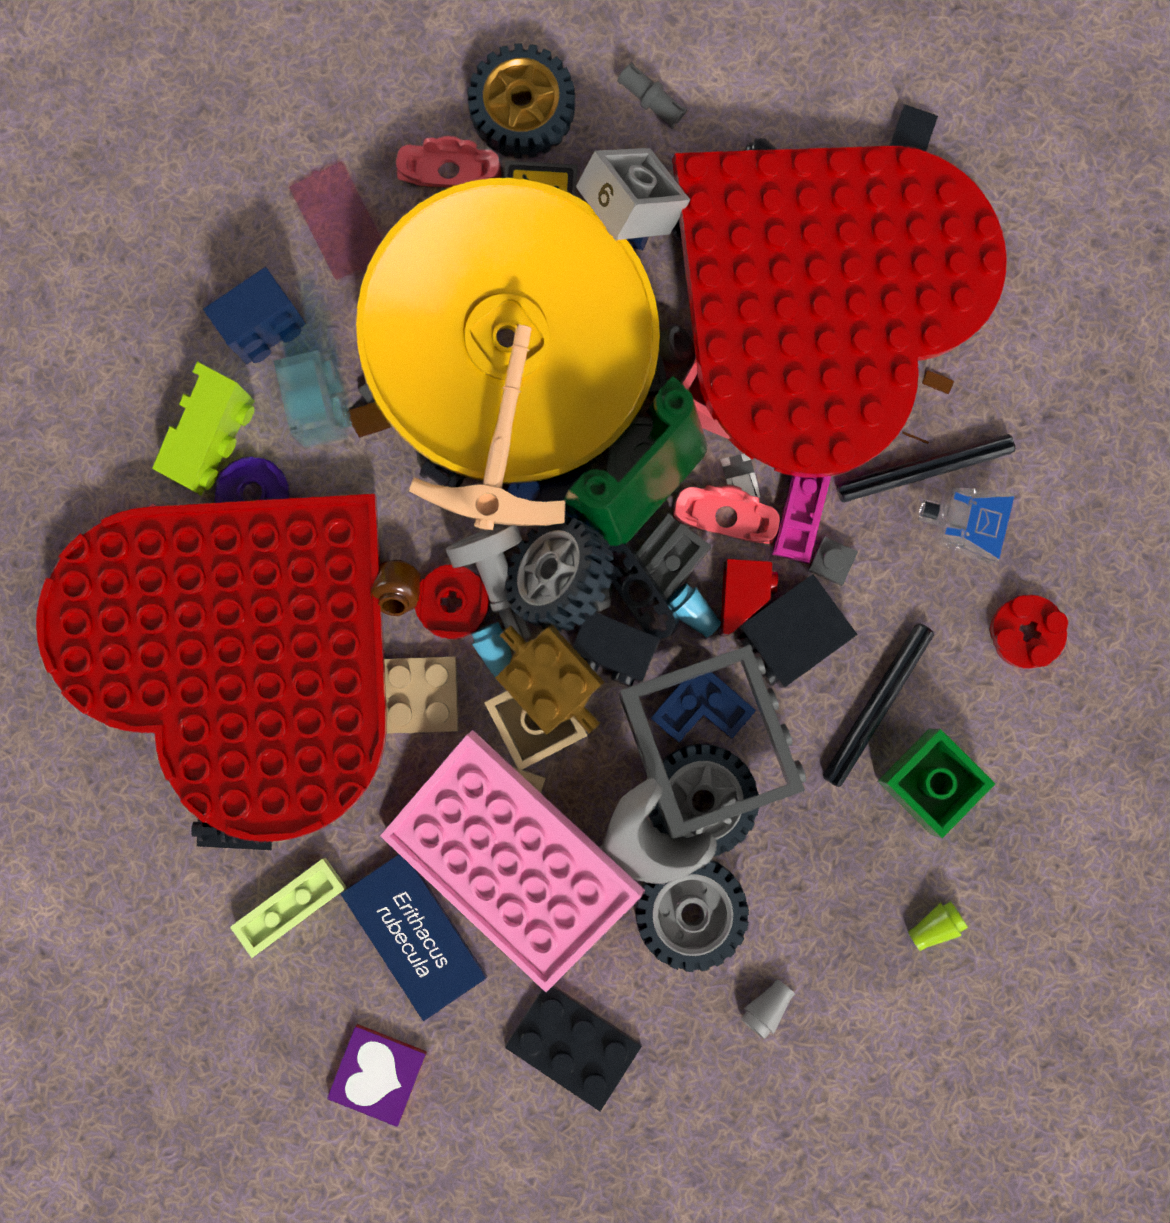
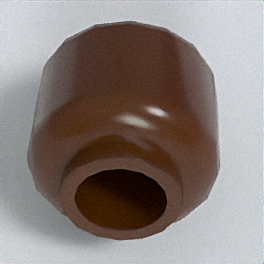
(397, 587)

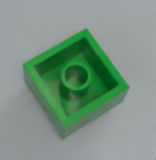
(936, 782)

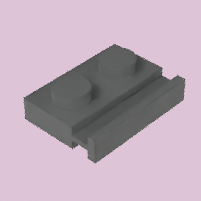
(670, 555)

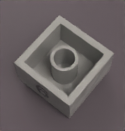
(632, 193)

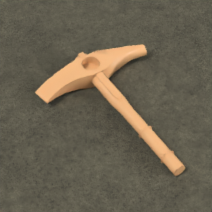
(489, 502)

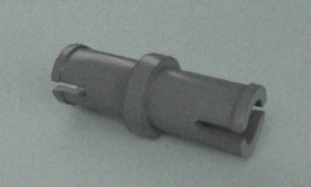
(651, 95)

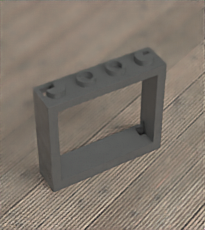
(766, 703)

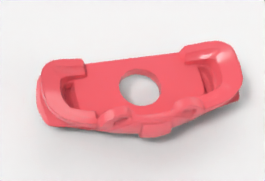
(422, 163)
(754, 520)

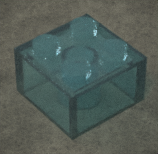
(312, 399)

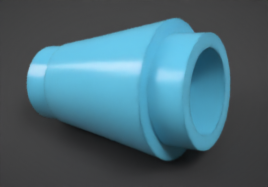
(694, 610)
(492, 647)

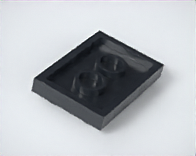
(573, 1046)

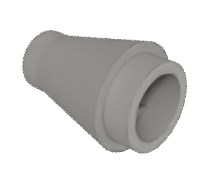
(767, 1009)

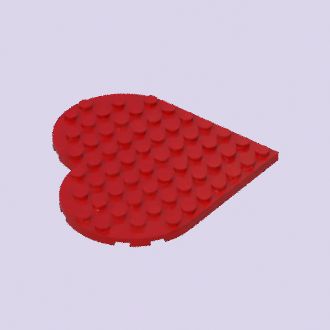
(825, 289)
(235, 644)

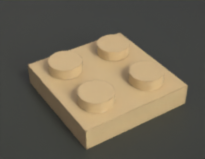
(421, 694)

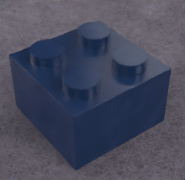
(255, 317)

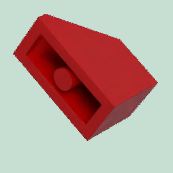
(744, 591)

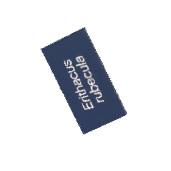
(414, 936)

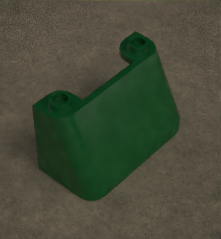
(623, 507)

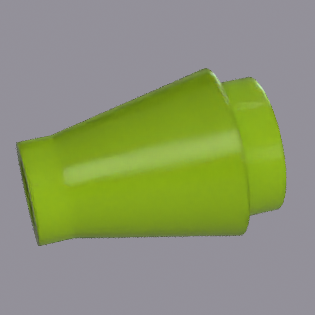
(938, 926)

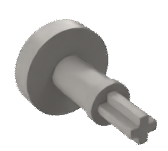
(487, 553)

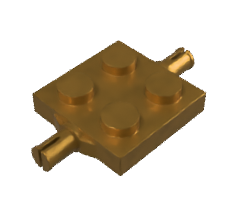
(549, 679)

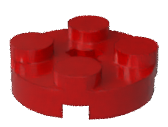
(466, 617)
(1009, 640)

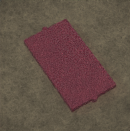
(337, 219)

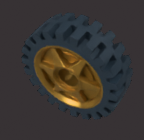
(515, 76)

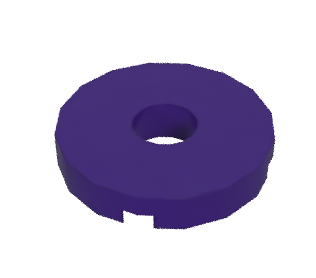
(247, 471)

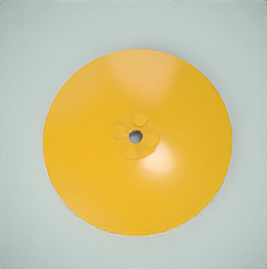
(494, 261)

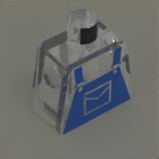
(970, 522)

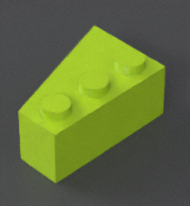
(205, 430)

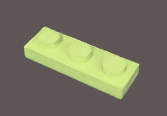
(288, 907)

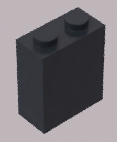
(796, 632)

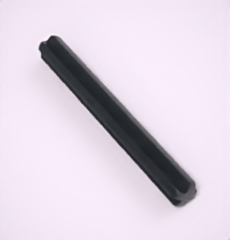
(926, 468)
(878, 705)

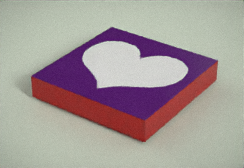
(376, 1075)

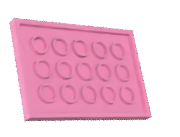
(511, 862)

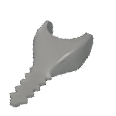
(644, 850)

